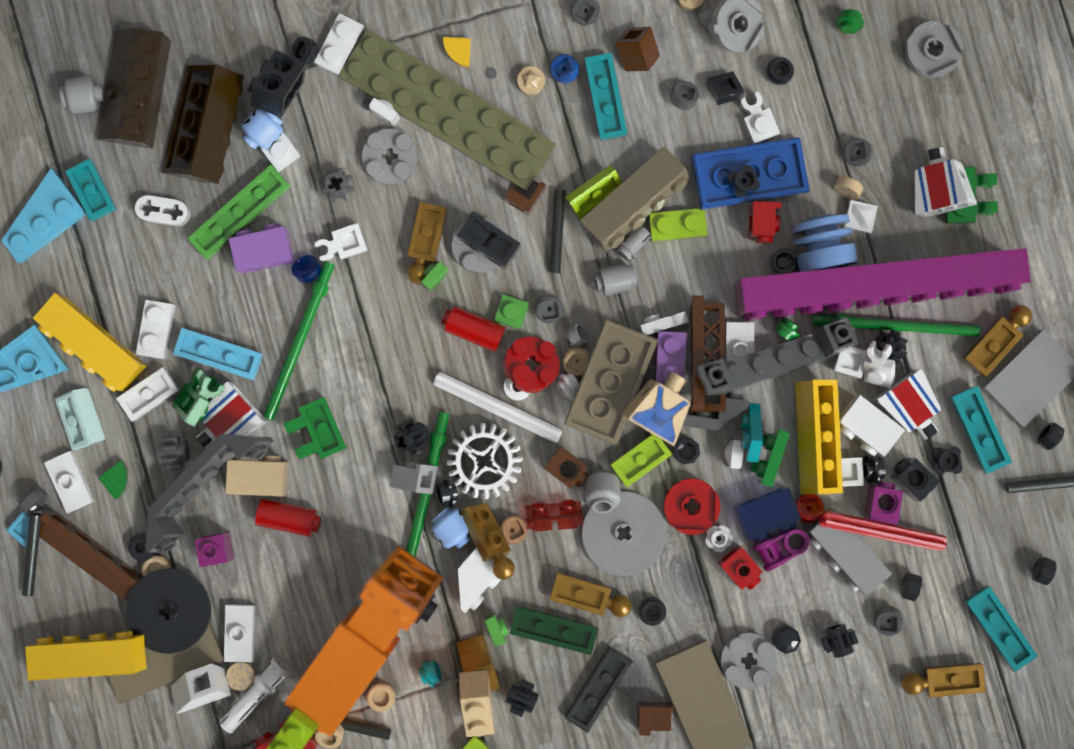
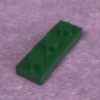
(553, 630)

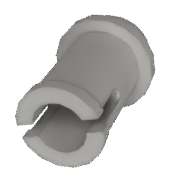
(633, 243)

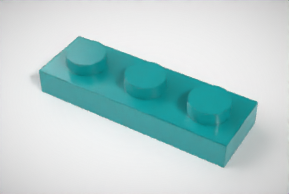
(605, 96)
(980, 429)
(1000, 628)

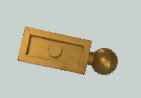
(425, 239)
(998, 341)
(489, 539)
(588, 596)
(947, 680)

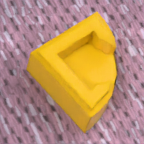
(458, 50)

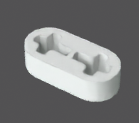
(161, 216)

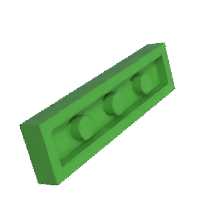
(239, 212)

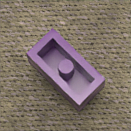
(261, 249)
(669, 355)

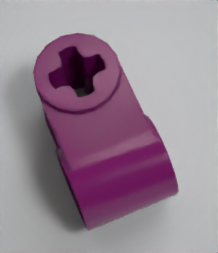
(780, 548)

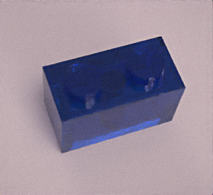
(767, 514)

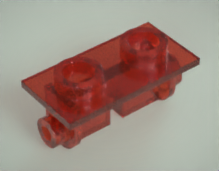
(566, 513)

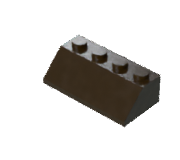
(134, 87)
(203, 123)

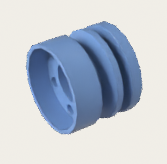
(824, 243)

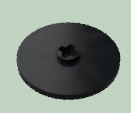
(181, 592)

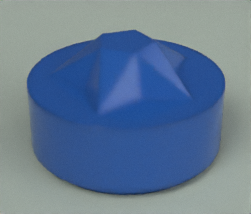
(564, 68)

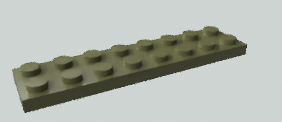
(447, 110)

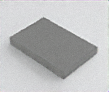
(1031, 378)

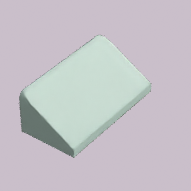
(79, 418)

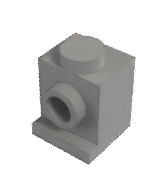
(413, 477)

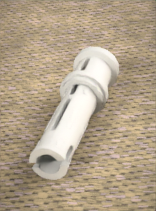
(263, 686)

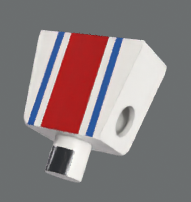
(941, 186)
(910, 404)
(230, 414)

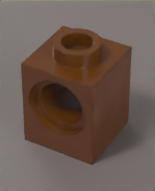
(557, 459)

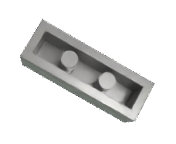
(850, 555)

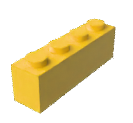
(90, 342)
(818, 437)
(85, 657)

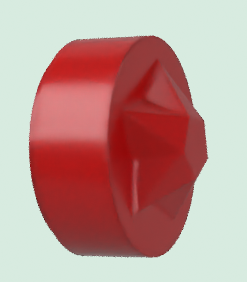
(809, 507)

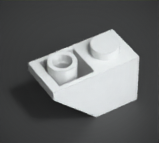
(473, 580)
(199, 687)

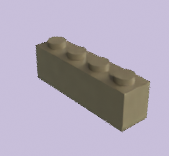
(635, 199)

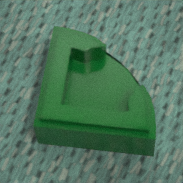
(115, 479)

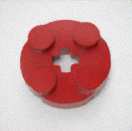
(520, 374)
(703, 495)

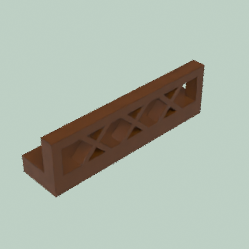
(698, 350)
(88, 554)

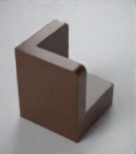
(637, 49)
(524, 200)
(653, 717)

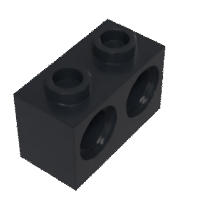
(277, 83)
(489, 241)

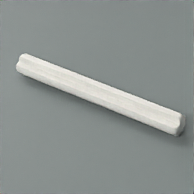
(497, 407)

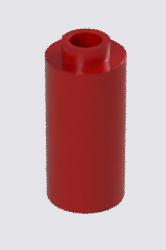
(473, 328)
(287, 518)

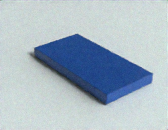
(776, 164)

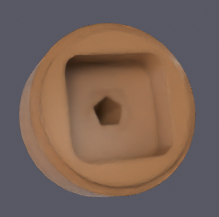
(513, 529)

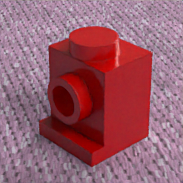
(763, 221)
(733, 561)

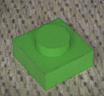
(434, 275)
(511, 312)
(497, 629)

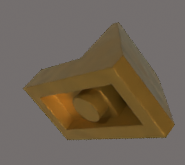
(476, 657)

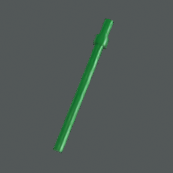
(319, 289)
(898, 325)
(437, 441)

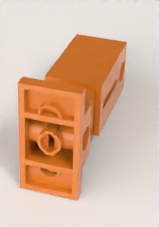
(364, 640)

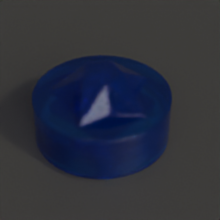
(306, 269)

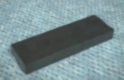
(598, 689)

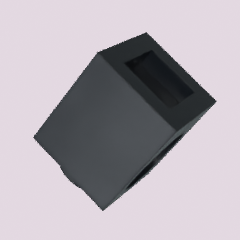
(925, 483)

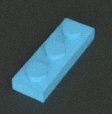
(218, 354)

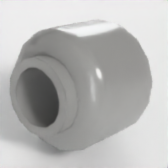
(81, 95)
(602, 491)

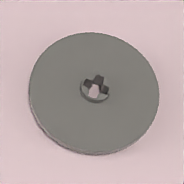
(625, 556)

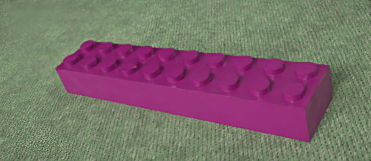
(884, 282)

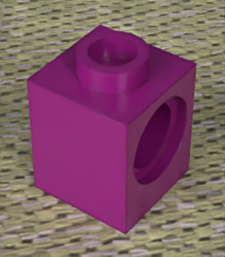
(889, 514)
(214, 549)

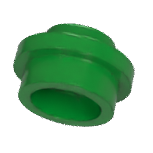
(850, 21)
(786, 328)

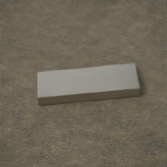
(610, 381)
(167, 668)
(703, 699)

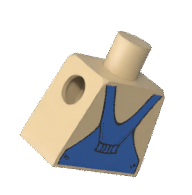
(660, 408)

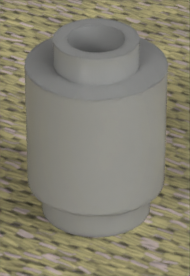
(615, 279)

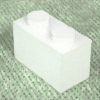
(869, 427)

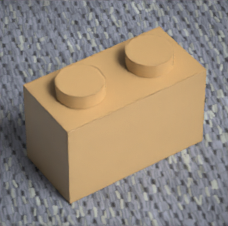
(257, 477)
(476, 703)

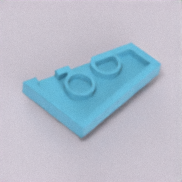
(43, 218)
(29, 360)

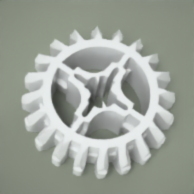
(471, 480)

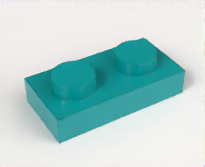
(91, 190)
(752, 437)

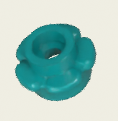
(430, 673)

